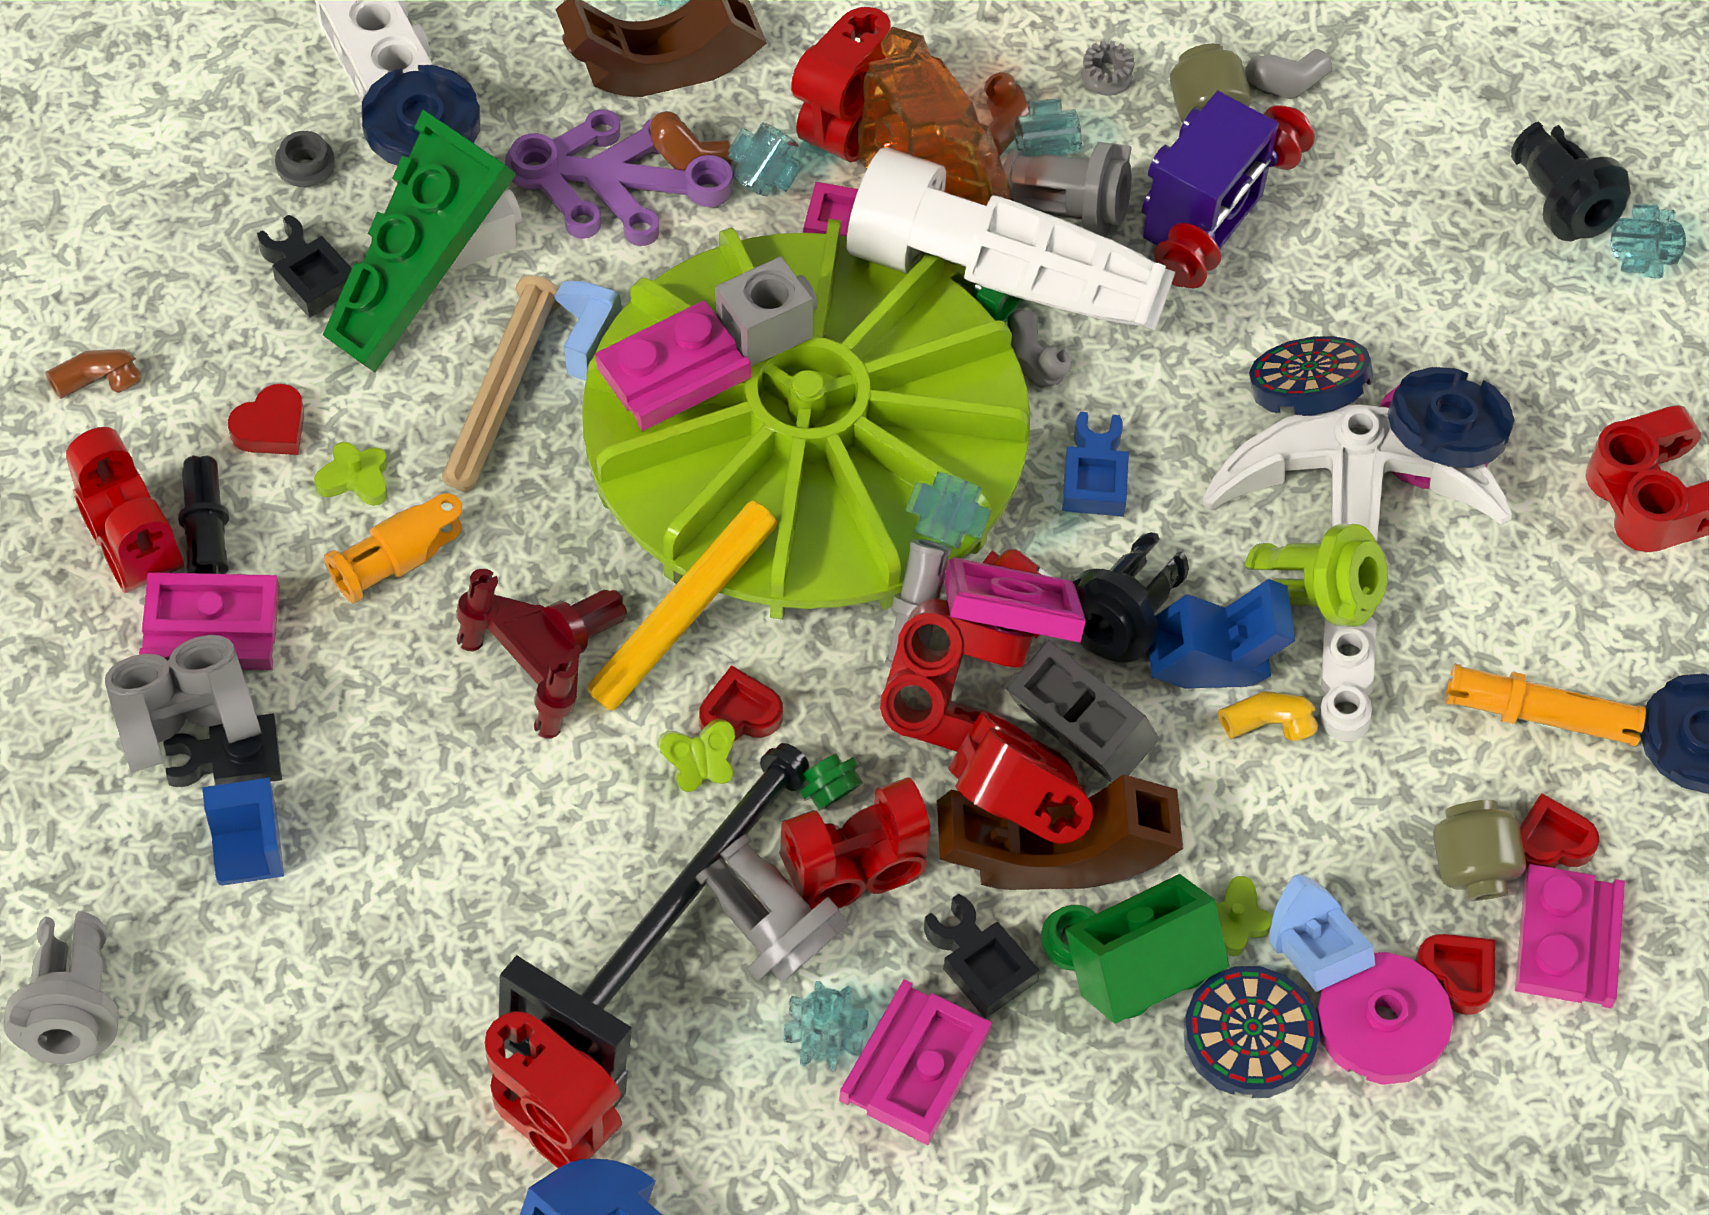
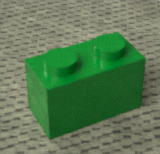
(1147, 948)

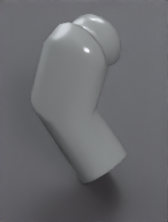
(1287, 77)
(1036, 362)

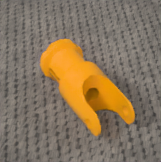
(394, 546)

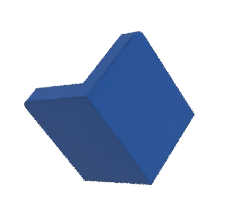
(244, 831)

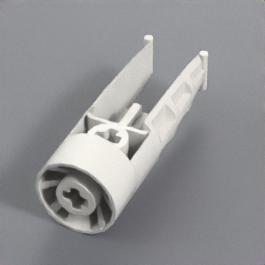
(1002, 245)

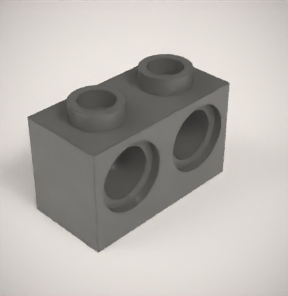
(1083, 712)

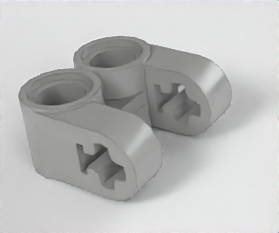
(157, 695)

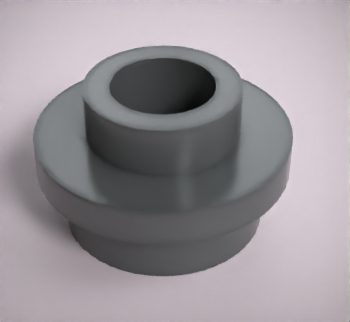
(304, 146)

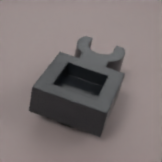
(306, 272)
(229, 762)
(982, 963)

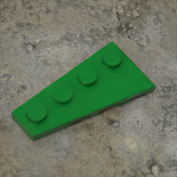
(430, 218)

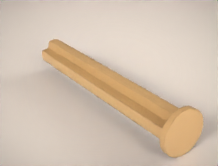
(500, 382)

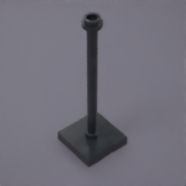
(582, 1016)

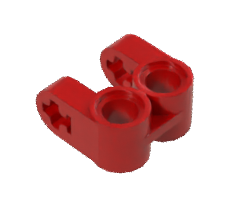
(832, 79)
(1629, 477)
(120, 509)
(936, 672)
(1016, 780)
(872, 850)
(561, 1090)

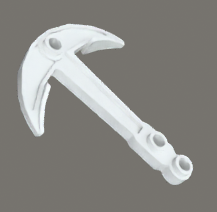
(1357, 478)

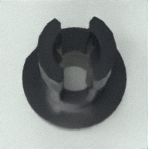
(1580, 192)
(1120, 608)

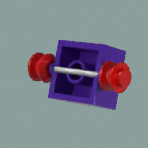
(1215, 179)

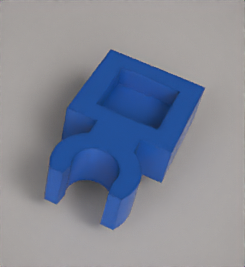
(1096, 471)

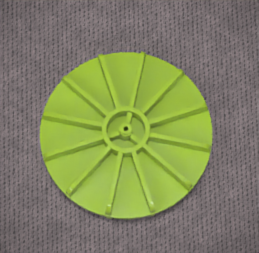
(823, 435)

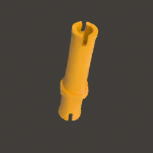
(1546, 705)

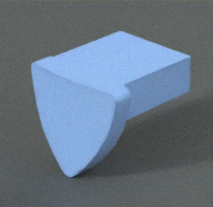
(595, 310)
(1318, 935)

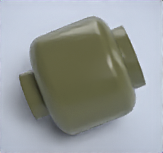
(1205, 71)
(1479, 849)

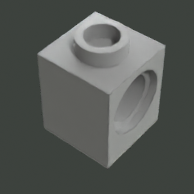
(766, 310)

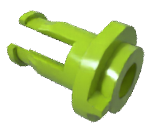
(1341, 574)

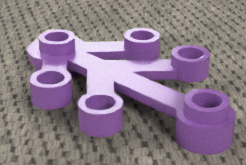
(610, 174)

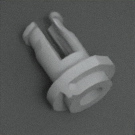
(1073, 186)
(791, 929)
(64, 1013)

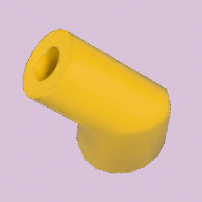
(1270, 708)

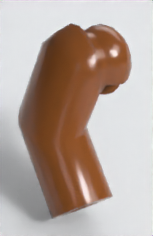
(1005, 103)
(679, 144)
(91, 366)

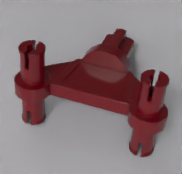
(539, 639)

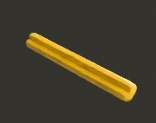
(682, 605)

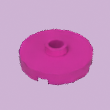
(1381, 1047)

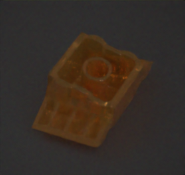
(925, 113)

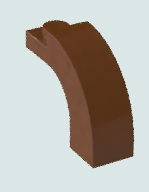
(661, 53)
(1130, 833)

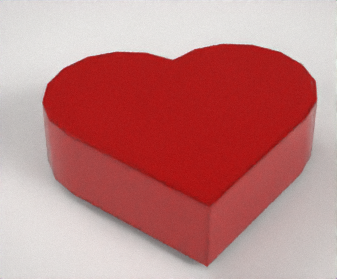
(270, 423)
(743, 703)
(1557, 835)
(1463, 969)

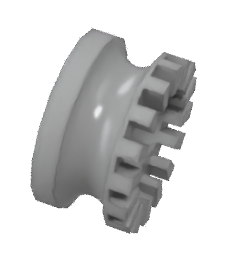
(1122, 63)

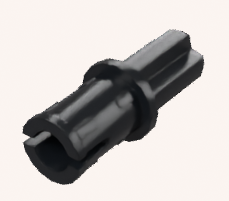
(203, 516)

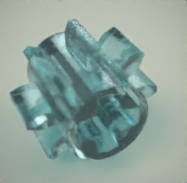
(1048, 130)
(764, 159)
(1648, 240)
(948, 510)
(833, 1040)

